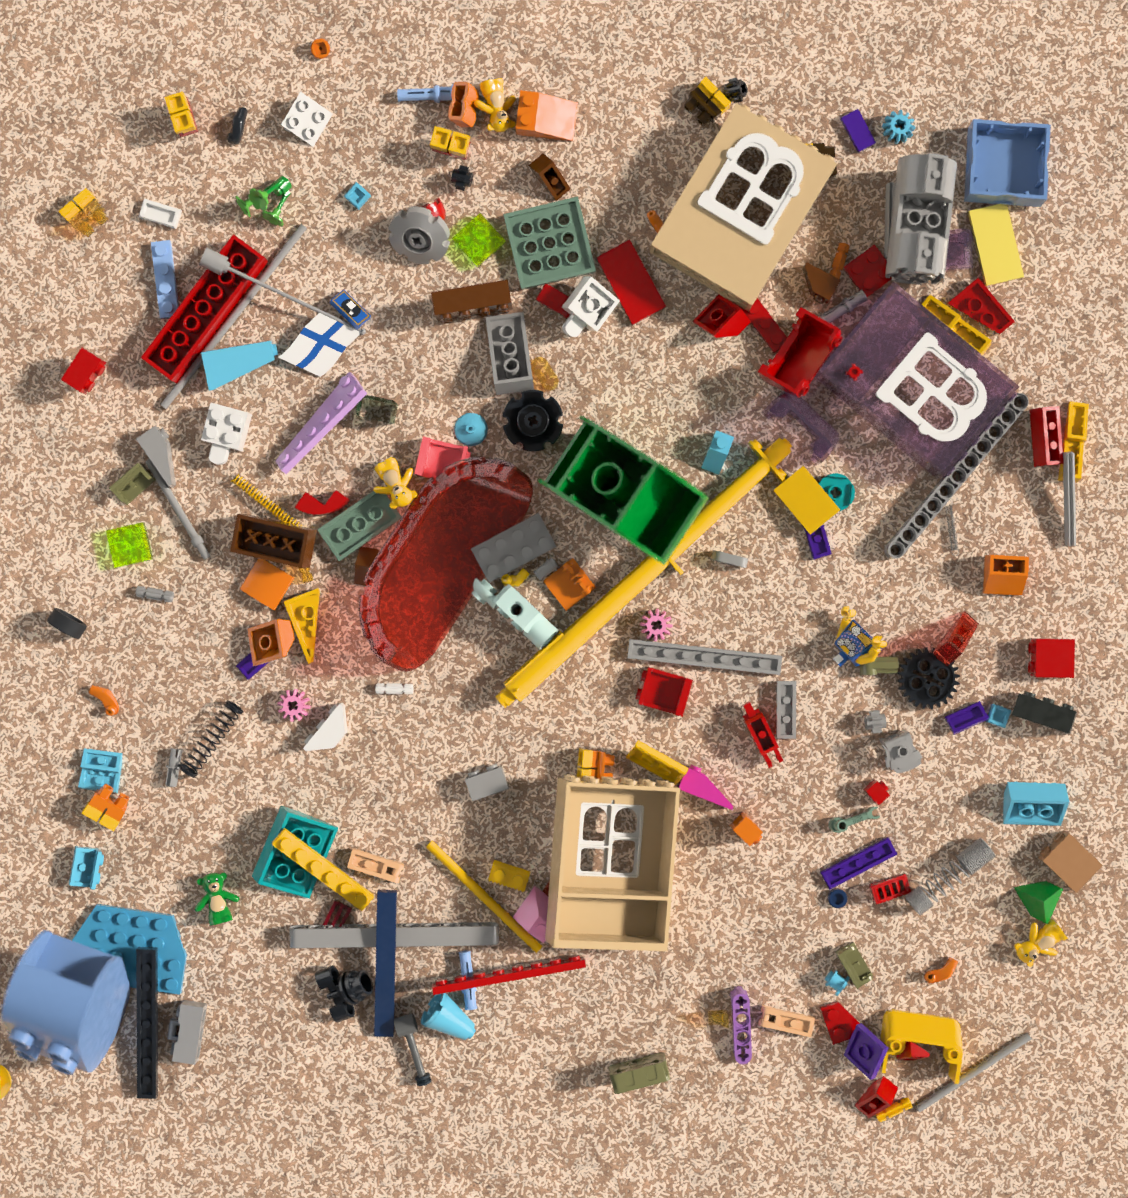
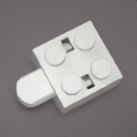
(588, 307)
(223, 431)

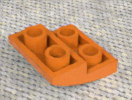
(267, 583)

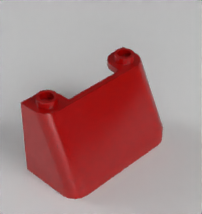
(801, 354)

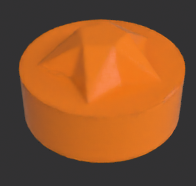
(320, 48)

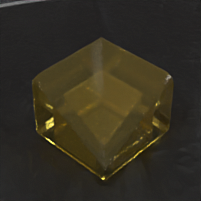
(718, 1017)

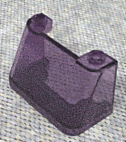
(825, 435)

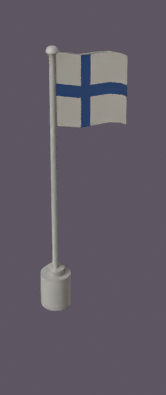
(318, 342)

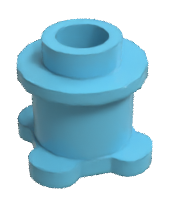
(836, 981)

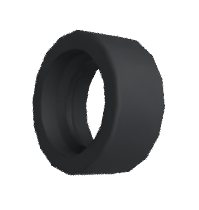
(67, 623)

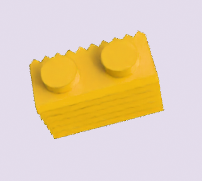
(509, 875)

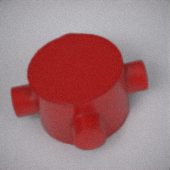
(854, 372)

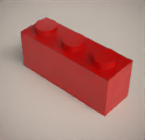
(1046, 436)

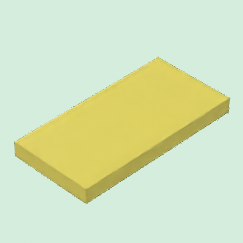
(995, 244)

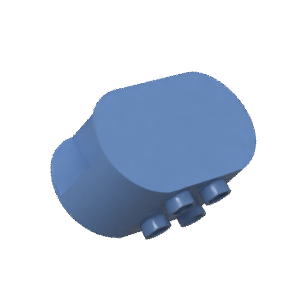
(65, 1003)

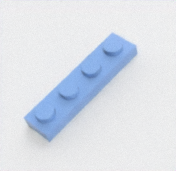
(165, 278)

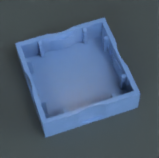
(1007, 163)

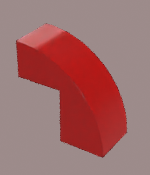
(311, 505)

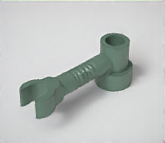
(835, 821)

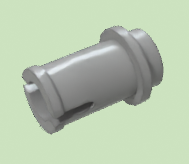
(545, 569)

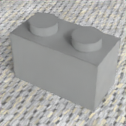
(486, 782)

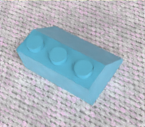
(1035, 803)

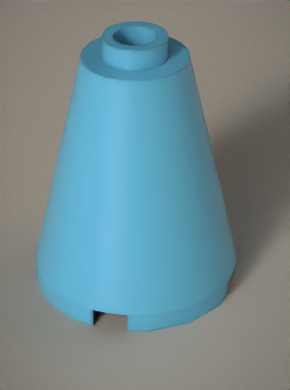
(447, 1018)

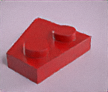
(838, 1022)

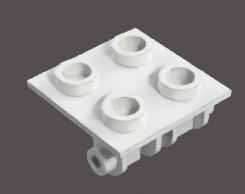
(306, 119)

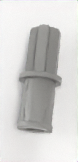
(173, 767)

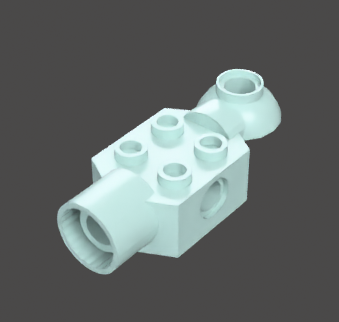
(530, 620)

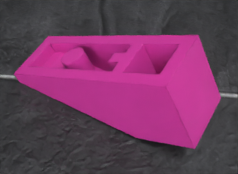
(698, 784)

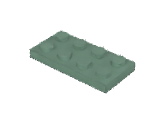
(359, 524)

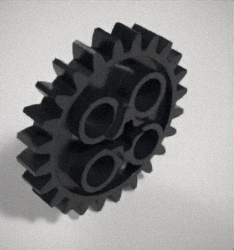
(921, 693)

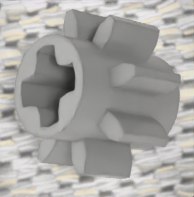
(875, 721)

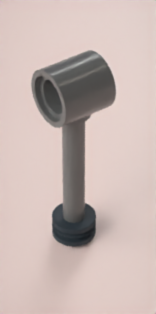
(406, 1027)

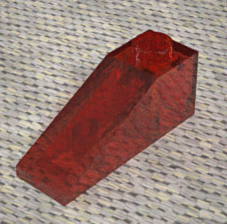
(956, 639)

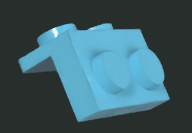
(86, 867)

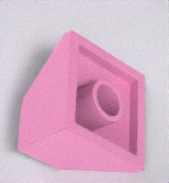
(533, 913)

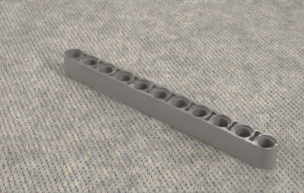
(951, 485)
(406, 935)

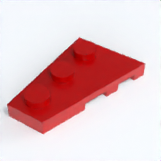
(982, 306)

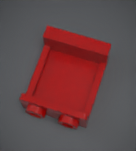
(664, 691)

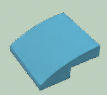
(100, 769)

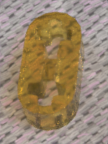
(541, 376)

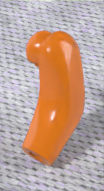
(655, 220)
(107, 699)
(943, 973)

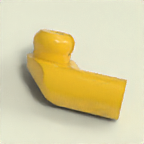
(515, 580)

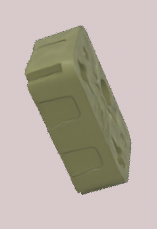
(639, 1073)

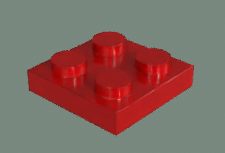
(868, 271)

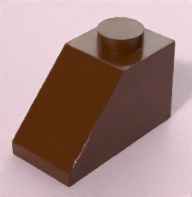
(549, 176)
(820, 283)

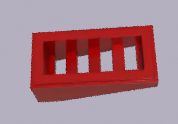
(886, 897)

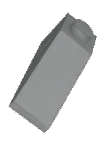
(159, 452)

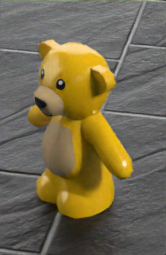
(496, 107)
(396, 485)
(1040, 942)

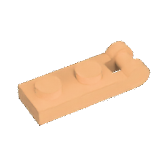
(375, 865)
(787, 1021)

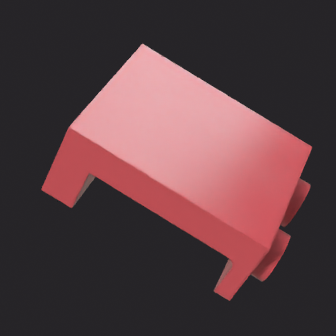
(437, 455)

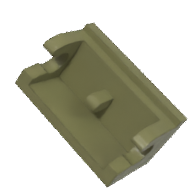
(132, 483)
(854, 965)

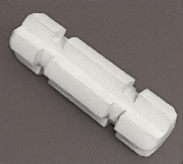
(393, 688)

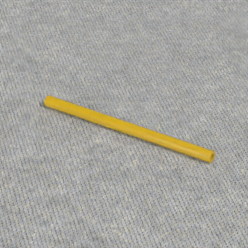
(484, 896)

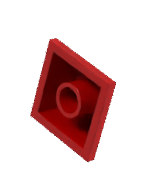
(722, 318)

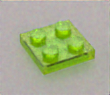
(478, 240)
(129, 545)

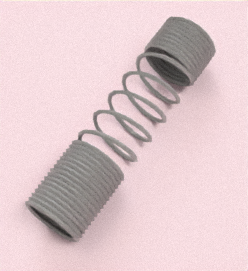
(970, 859)

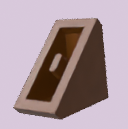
(363, 562)

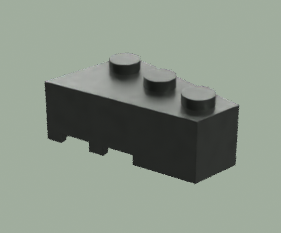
(1045, 712)

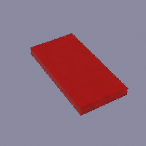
(631, 282)

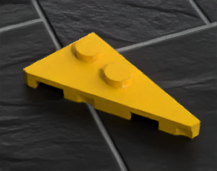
(304, 616)

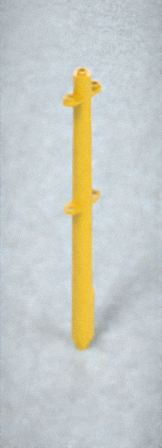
(566, 643)

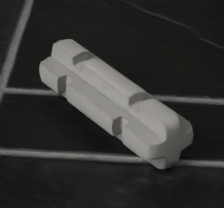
(155, 594)

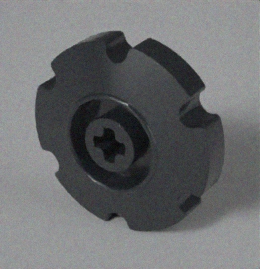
(518, 425)

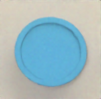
(470, 429)

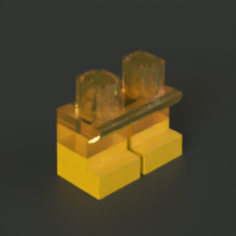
(92, 210)

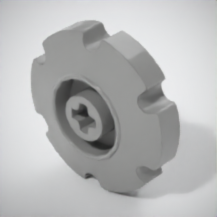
(419, 235)

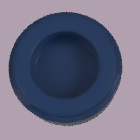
(837, 898)

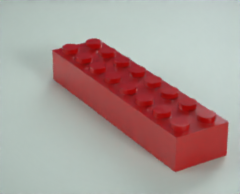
(203, 311)

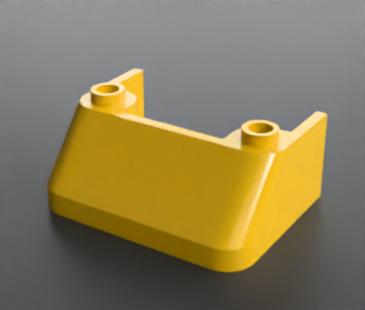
(922, 1028)

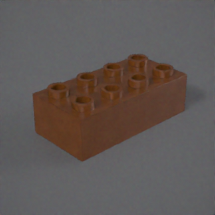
(472, 301)
(273, 540)

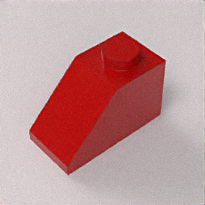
(877, 1097)

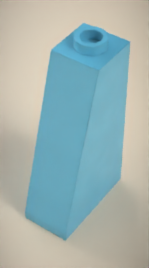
(233, 362)

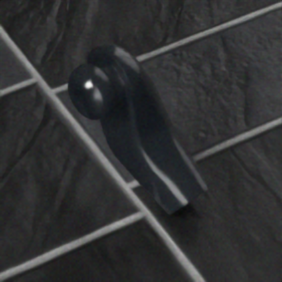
(237, 126)

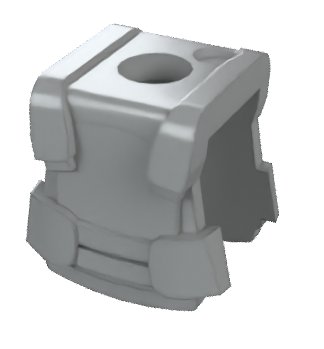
(900, 752)

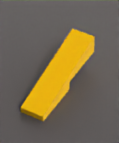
(955, 323)
(1075, 435)

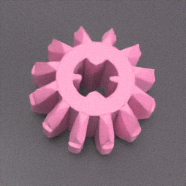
(657, 631)
(297, 711)

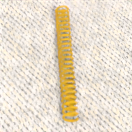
(285, 520)

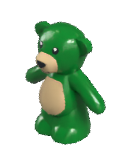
(215, 896)

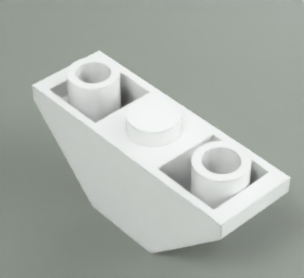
(329, 731)

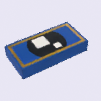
(350, 309)

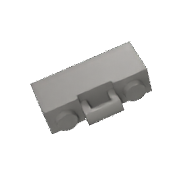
(191, 1024)

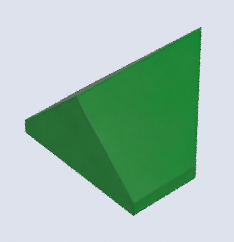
(1039, 899)

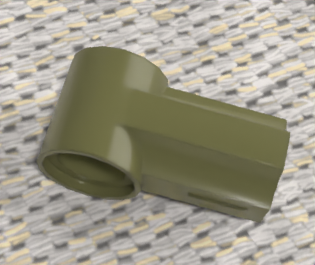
(884, 665)

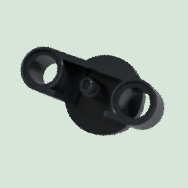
(344, 989)

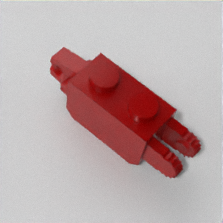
(761, 733)

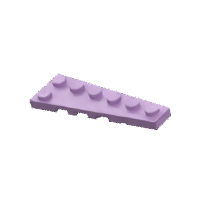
(333, 409)

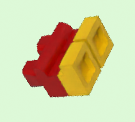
(181, 114)
(448, 144)

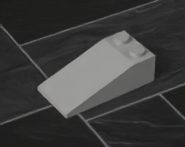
(509, 353)

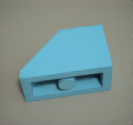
(717, 452)

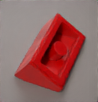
(912, 1052)

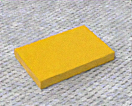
(806, 500)
(656, 762)

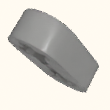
(729, 559)

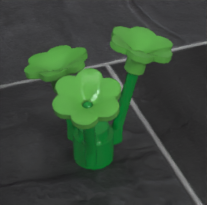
(259, 200)

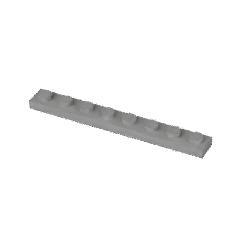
(704, 657)

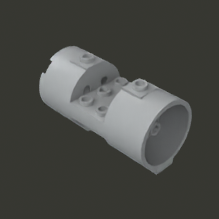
(921, 219)

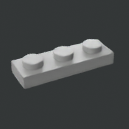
(786, 709)

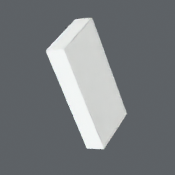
(160, 213)

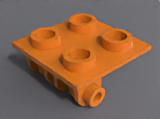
(569, 584)

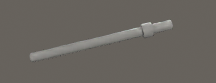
(196, 541)

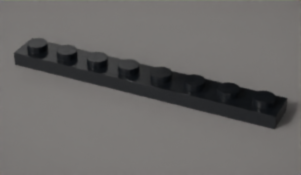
(147, 1022)

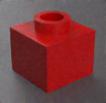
(877, 791)

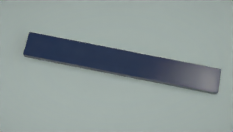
(385, 963)

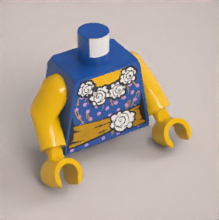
(855, 642)

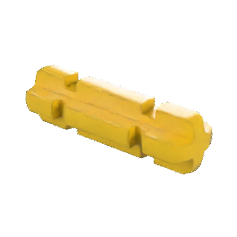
(895, 1109)

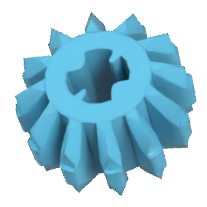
(897, 133)

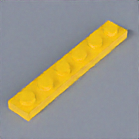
(322, 869)

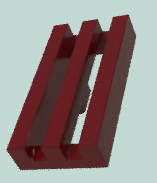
(342, 906)

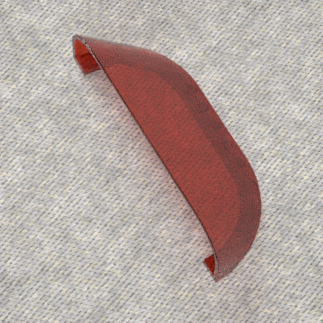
(428, 562)

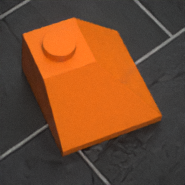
(270, 640)

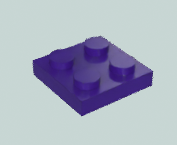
(866, 1051)

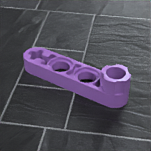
(738, 1027)

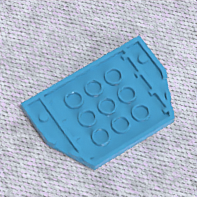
(123, 930)

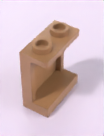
(1070, 861)

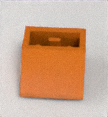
(1005, 574)

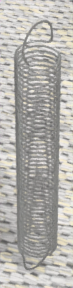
(952, 526)

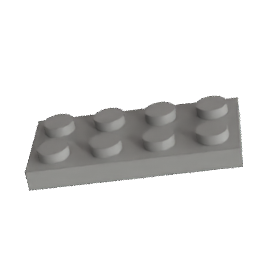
(513, 547)

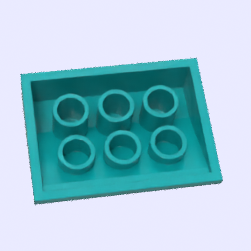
(280, 871)

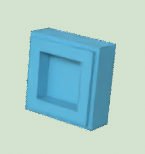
(357, 196)
(998, 715)

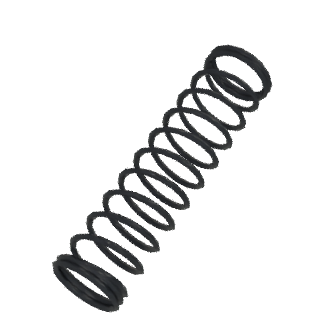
(235, 709)

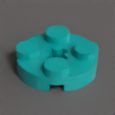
(843, 485)

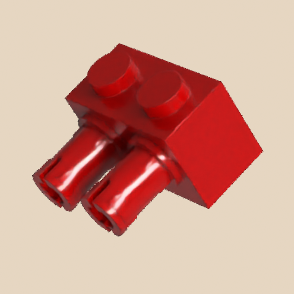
(84, 371)

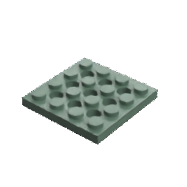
(575, 227)

